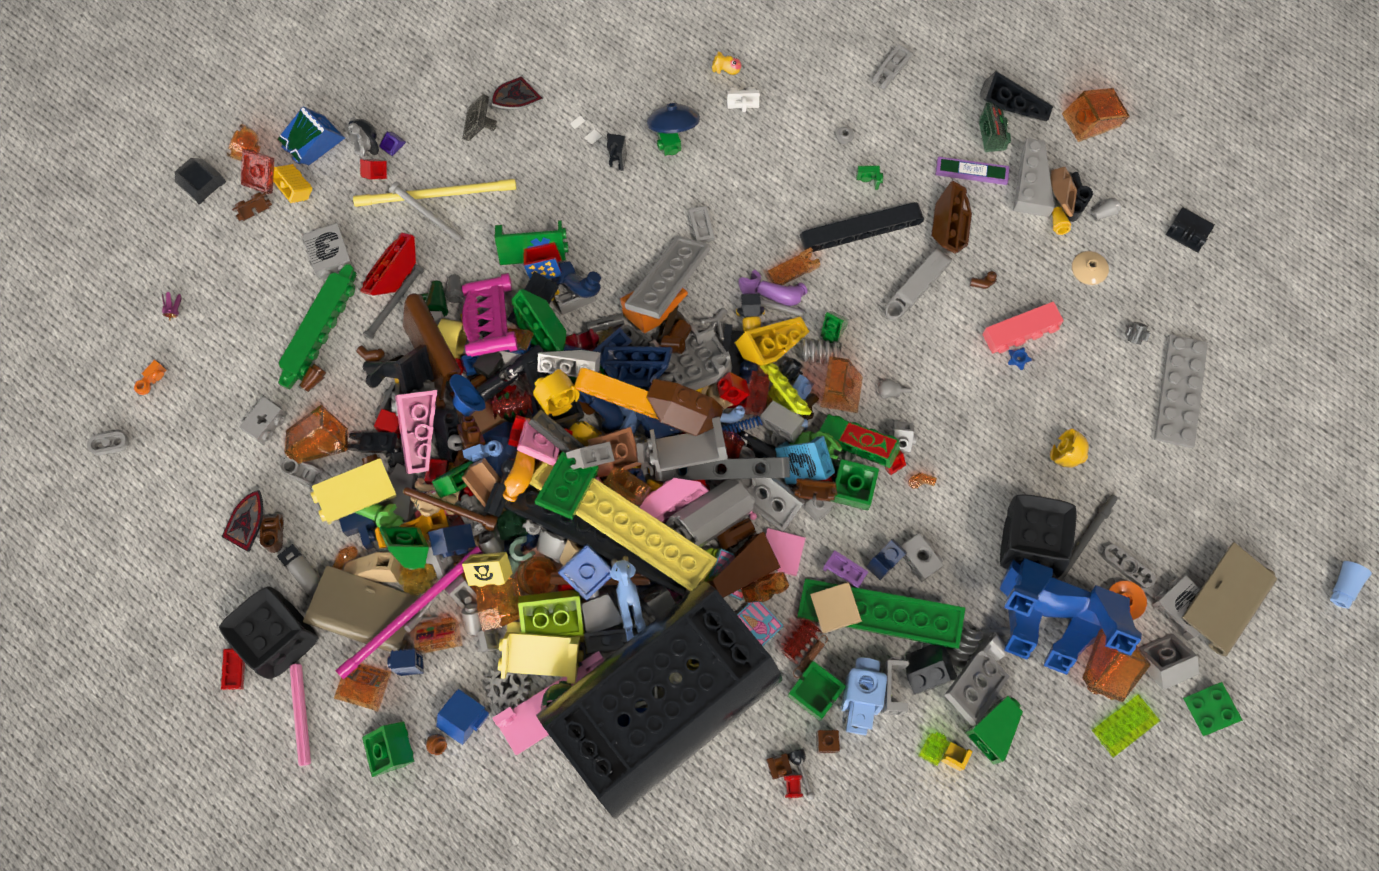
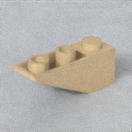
(375, 567)

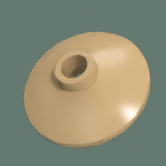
(1087, 274)

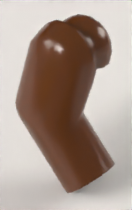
(985, 282)

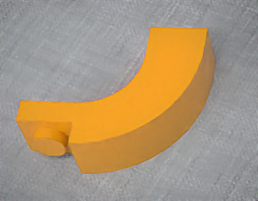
(426, 524)

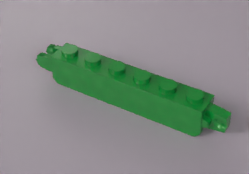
(316, 326)

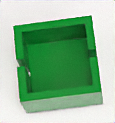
(816, 691)

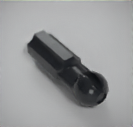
(496, 500)

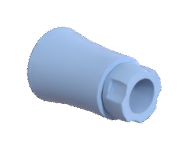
(1349, 583)

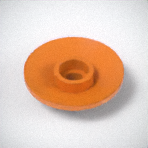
(1137, 597)

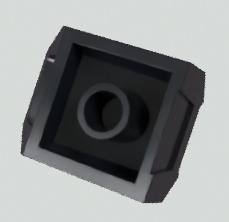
(198, 179)

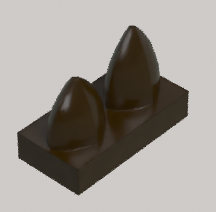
(667, 325)

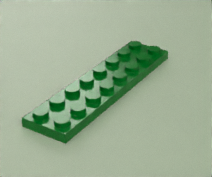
(895, 615)

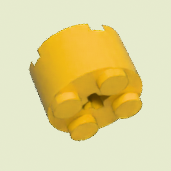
(555, 393)

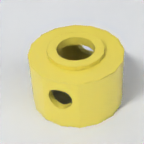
(454, 336)

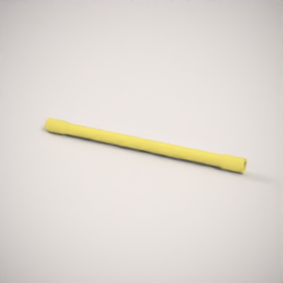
(501, 185)

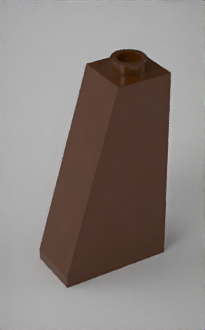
(745, 566)

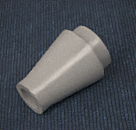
(1107, 209)

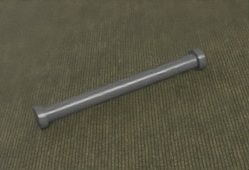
(393, 302)

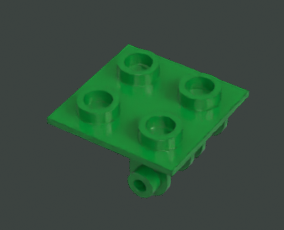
(1212, 709)

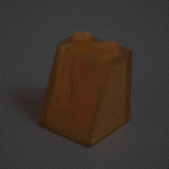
(1095, 113)
(841, 386)
(316, 436)
(1112, 671)

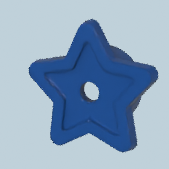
(1019, 353)

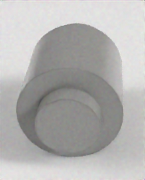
(471, 619)

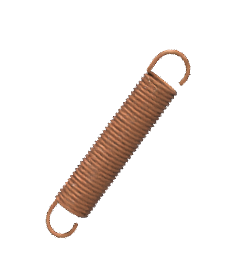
(807, 660)

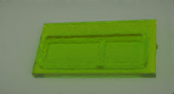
(1125, 725)

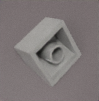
(1170, 661)

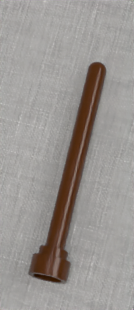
(487, 521)

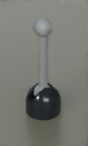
(798, 758)

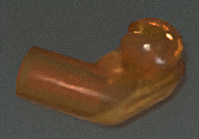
(920, 479)

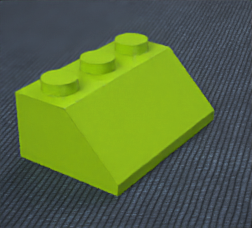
(551, 613)

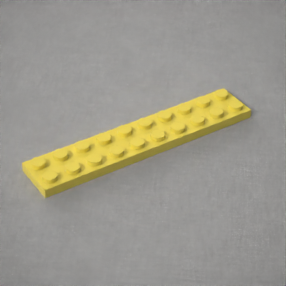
(639, 532)

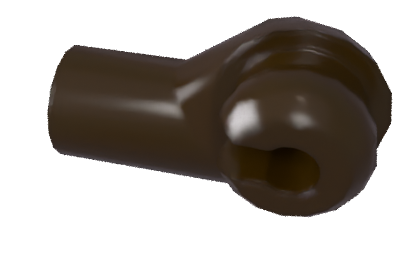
(811, 400)

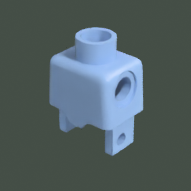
(860, 702)

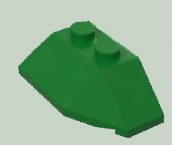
(538, 317)

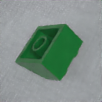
(855, 484)
(406, 545)
(388, 748)

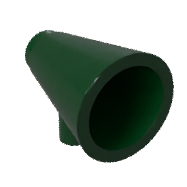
(436, 298)

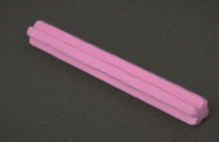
(300, 716)

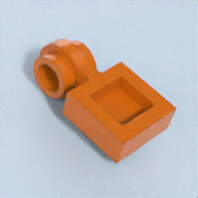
(152, 373)

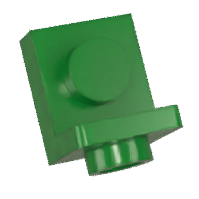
(869, 173)

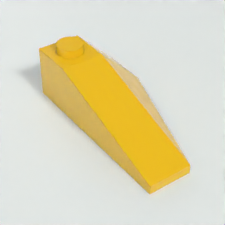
(772, 341)

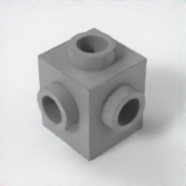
(905, 434)

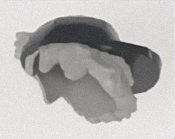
(363, 136)

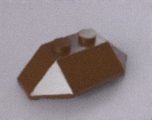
(952, 218)
(683, 407)

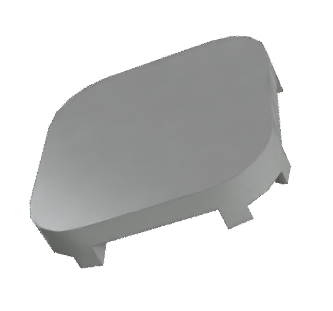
(700, 363)

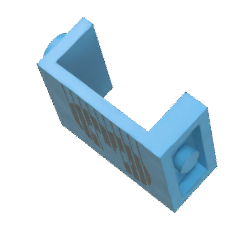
(807, 460)

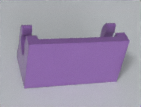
(845, 569)

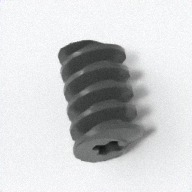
(969, 640)

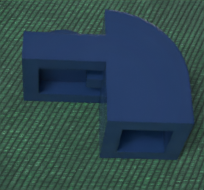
(357, 524)

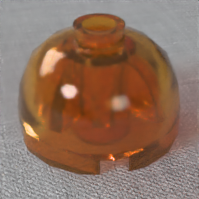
(243, 139)
(534, 575)

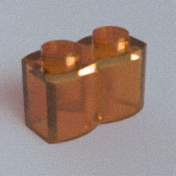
(765, 587)

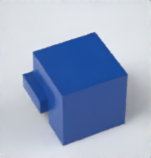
(461, 717)

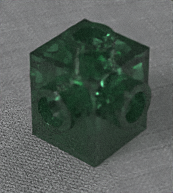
(511, 526)

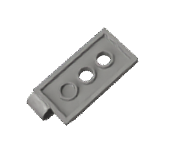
(776, 491)

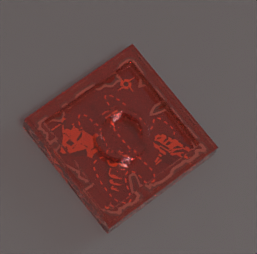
(257, 171)

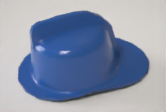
(466, 397)

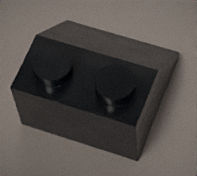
(929, 668)

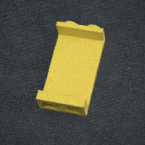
(539, 655)

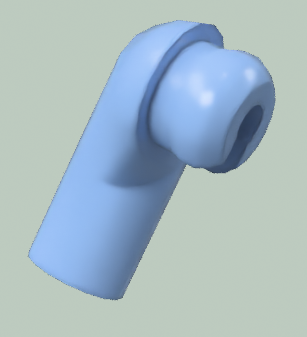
(734, 416)

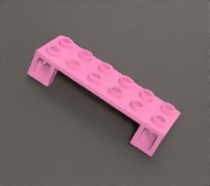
(521, 725)

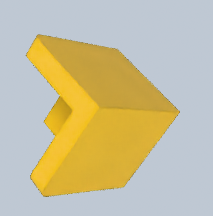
(956, 756)

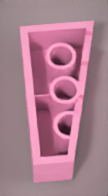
(416, 428)

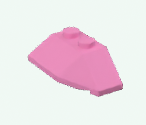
(672, 497)

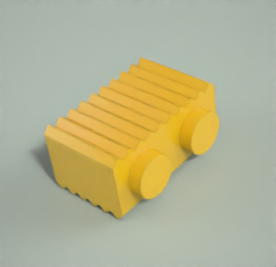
(292, 183)

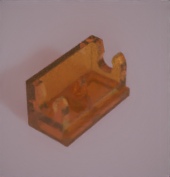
(627, 485)

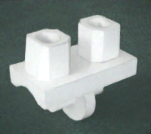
(743, 99)

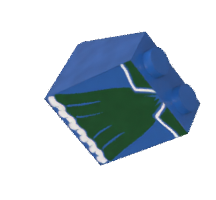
(309, 136)

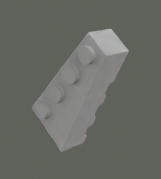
(1034, 182)

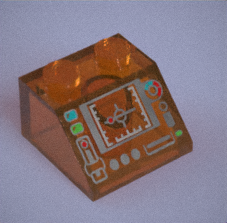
(364, 687)

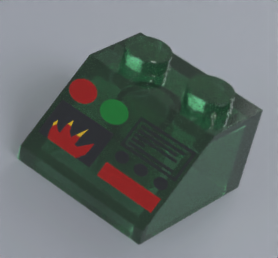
(994, 129)

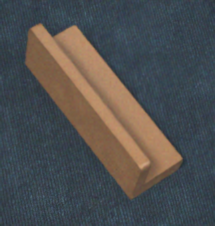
(481, 479)

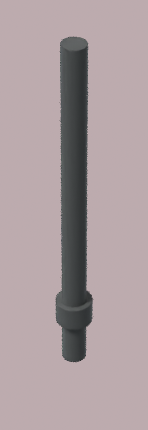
(1103, 513)

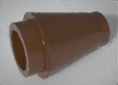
(312, 377)

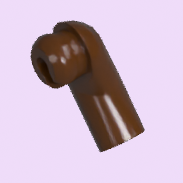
(372, 355)

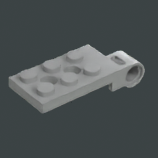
(992, 677)

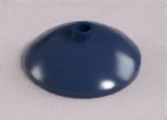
(673, 118)

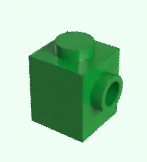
(669, 143)

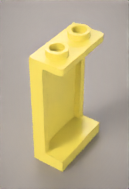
(353, 491)

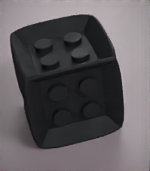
(1039, 531)
(268, 633)

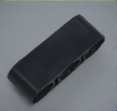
(445, 425)

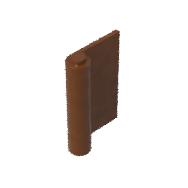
(424, 331)

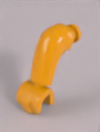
(519, 476)

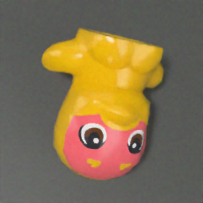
(729, 64)

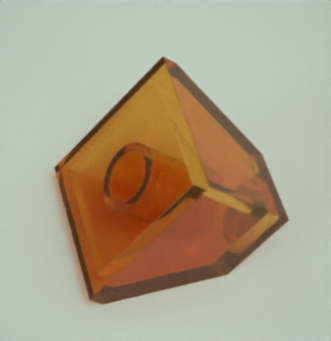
(498, 604)

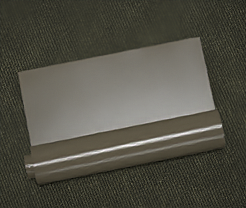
(1229, 599)
(357, 608)

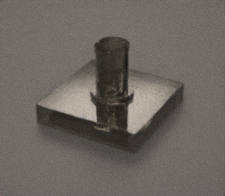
(477, 119)

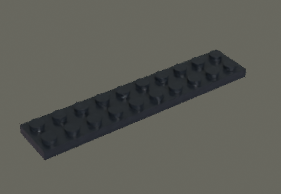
(582, 532)

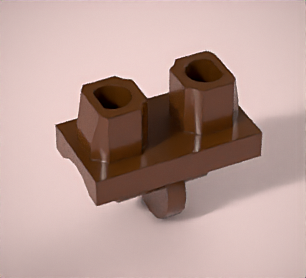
(470, 432)

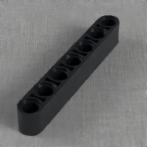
(862, 227)

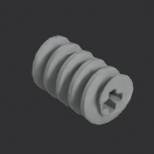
(820, 351)

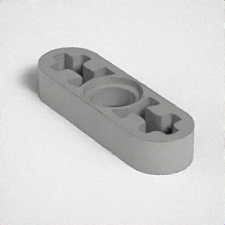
(1136, 564)

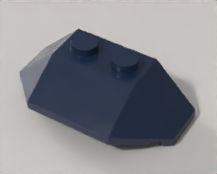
(636, 364)
(500, 433)

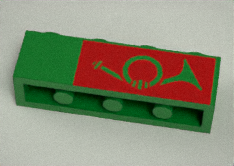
(862, 441)

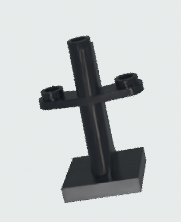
(410, 370)

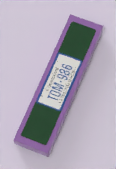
(972, 170)

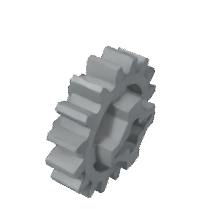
(504, 695)

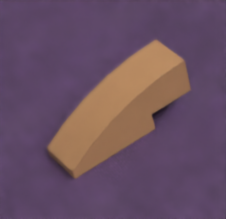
(1064, 189)

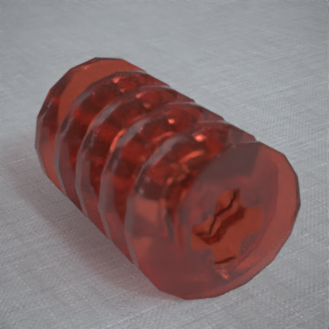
(512, 404)
(799, 640)

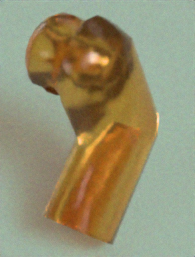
(345, 555)

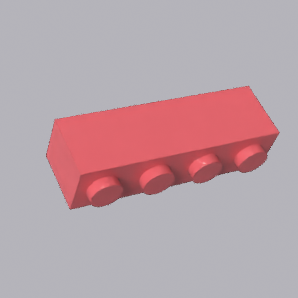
(1023, 327)

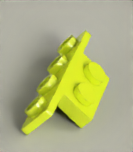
(783, 392)

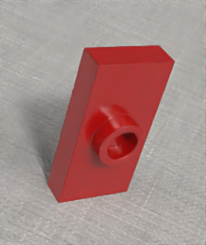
(232, 671)

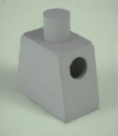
(600, 612)

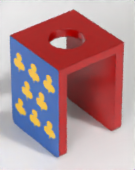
(542, 260)

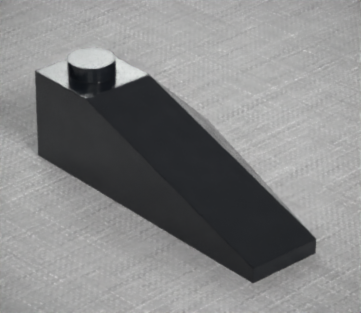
(1014, 98)
(566, 419)

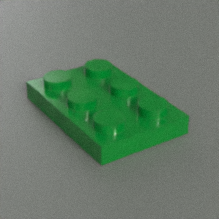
(565, 487)

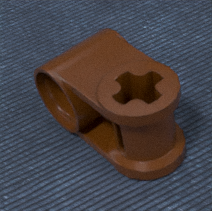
(272, 528)

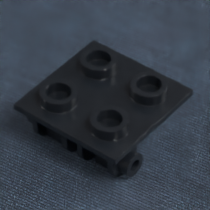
(1190, 229)

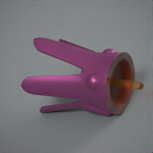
(170, 310)

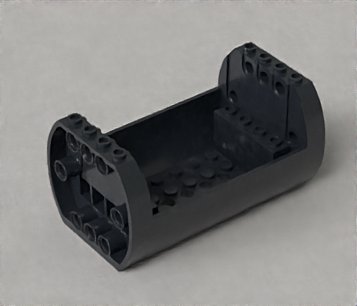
(633, 759)

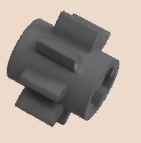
(1137, 333)

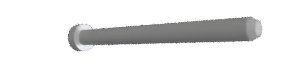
(396, 189)

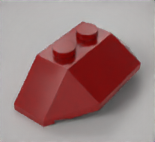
(391, 267)

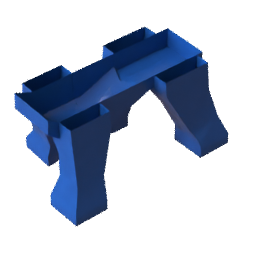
(1035, 594)

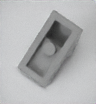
(440, 564)

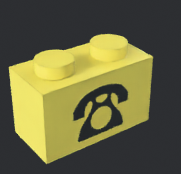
(487, 569)

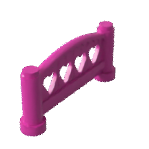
(499, 338)

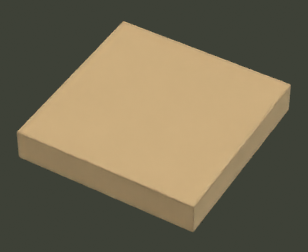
(836, 607)

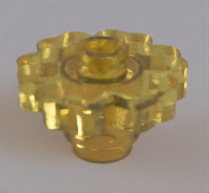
(417, 580)

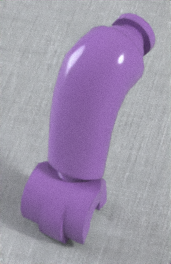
(781, 294)

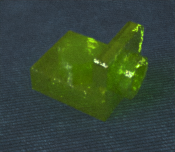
(934, 748)

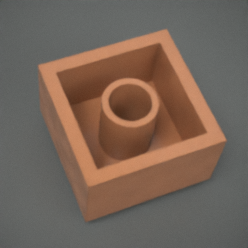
(623, 450)

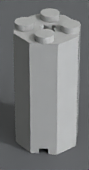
(713, 512)

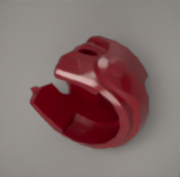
(584, 341)

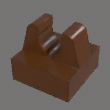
(779, 766)

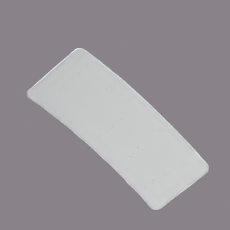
(591, 137)

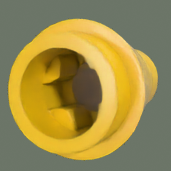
(1061, 223)

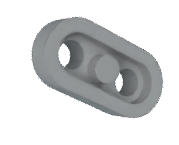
(108, 442)

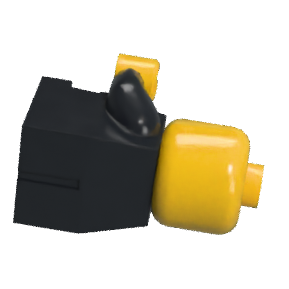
(750, 310)

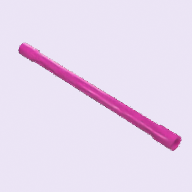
(353, 662)

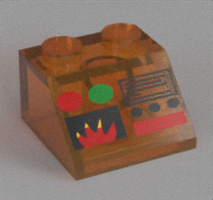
(438, 636)

